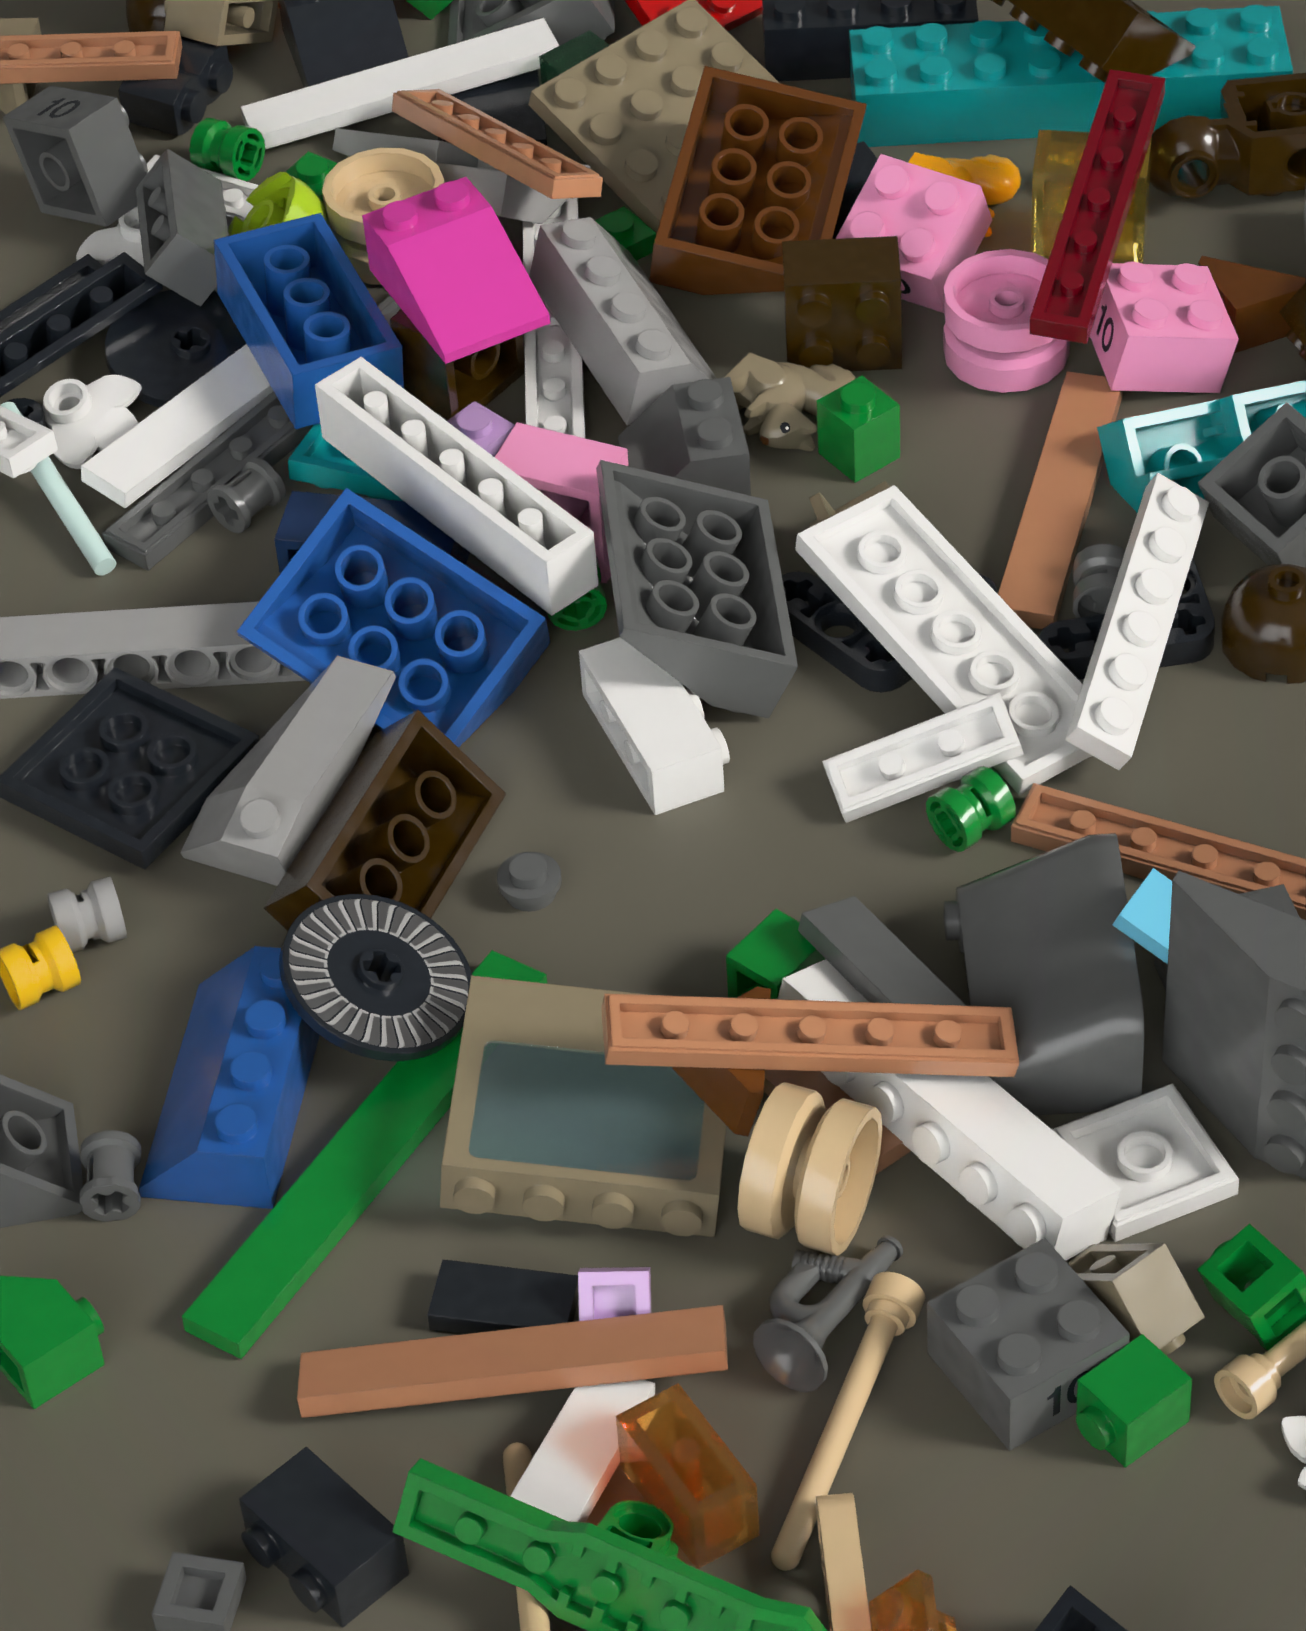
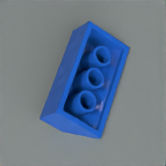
(233, 1090)

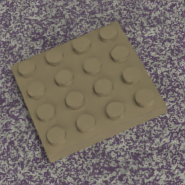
(635, 99)

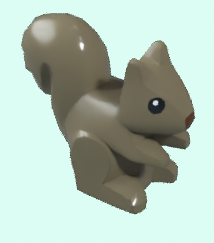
(779, 394)

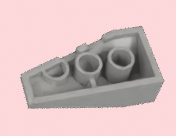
(289, 778)

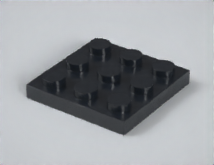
(126, 767)

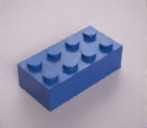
(302, 310)

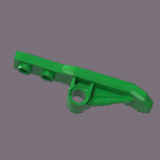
(586, 1574)

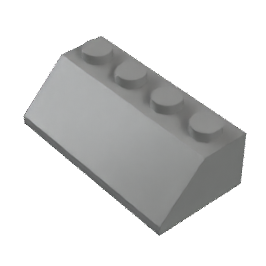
(613, 315)

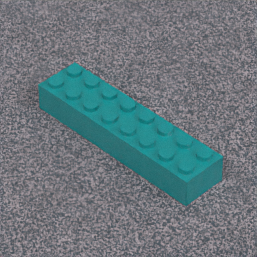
(1010, 83)

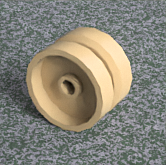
(370, 183)
(809, 1168)

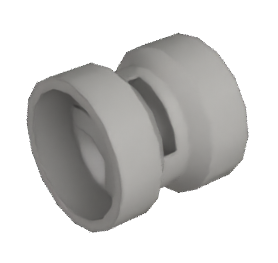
(88, 915)

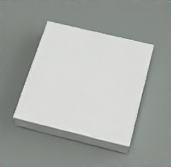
(1157, 1158)

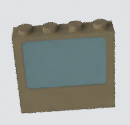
(561, 1134)

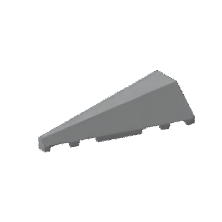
(505, 194)

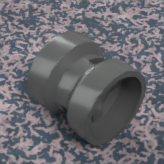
(1094, 577)

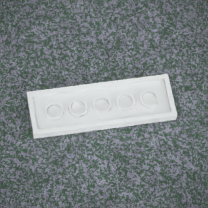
(947, 626)

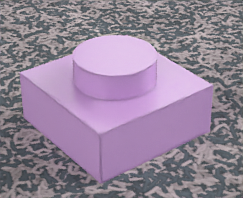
(482, 426)
(613, 1292)

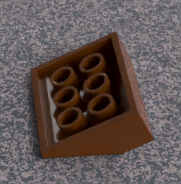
(752, 173)

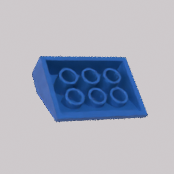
(403, 605)

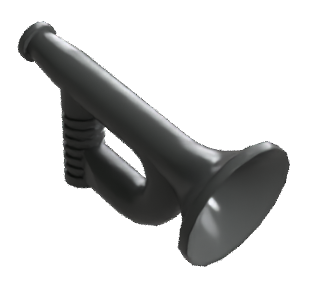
(794, 1338)

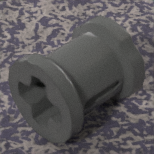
(246, 495)
(110, 1167)

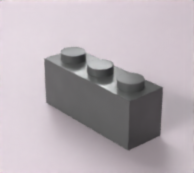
(178, 221)

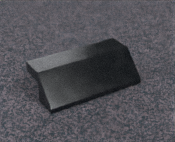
(67, 313)

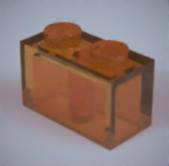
(688, 1474)

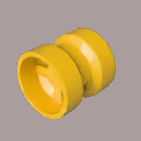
(38, 967)

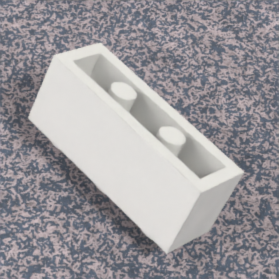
(653, 726)

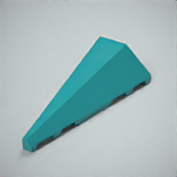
(1187, 439)

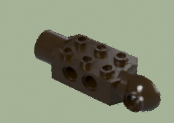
(1251, 147)

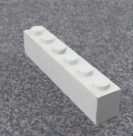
(457, 485)
(979, 1141)

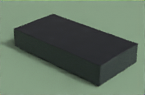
(496, 1298)

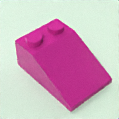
(452, 269)

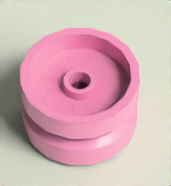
(989, 323)

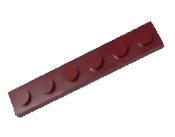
(1097, 207)

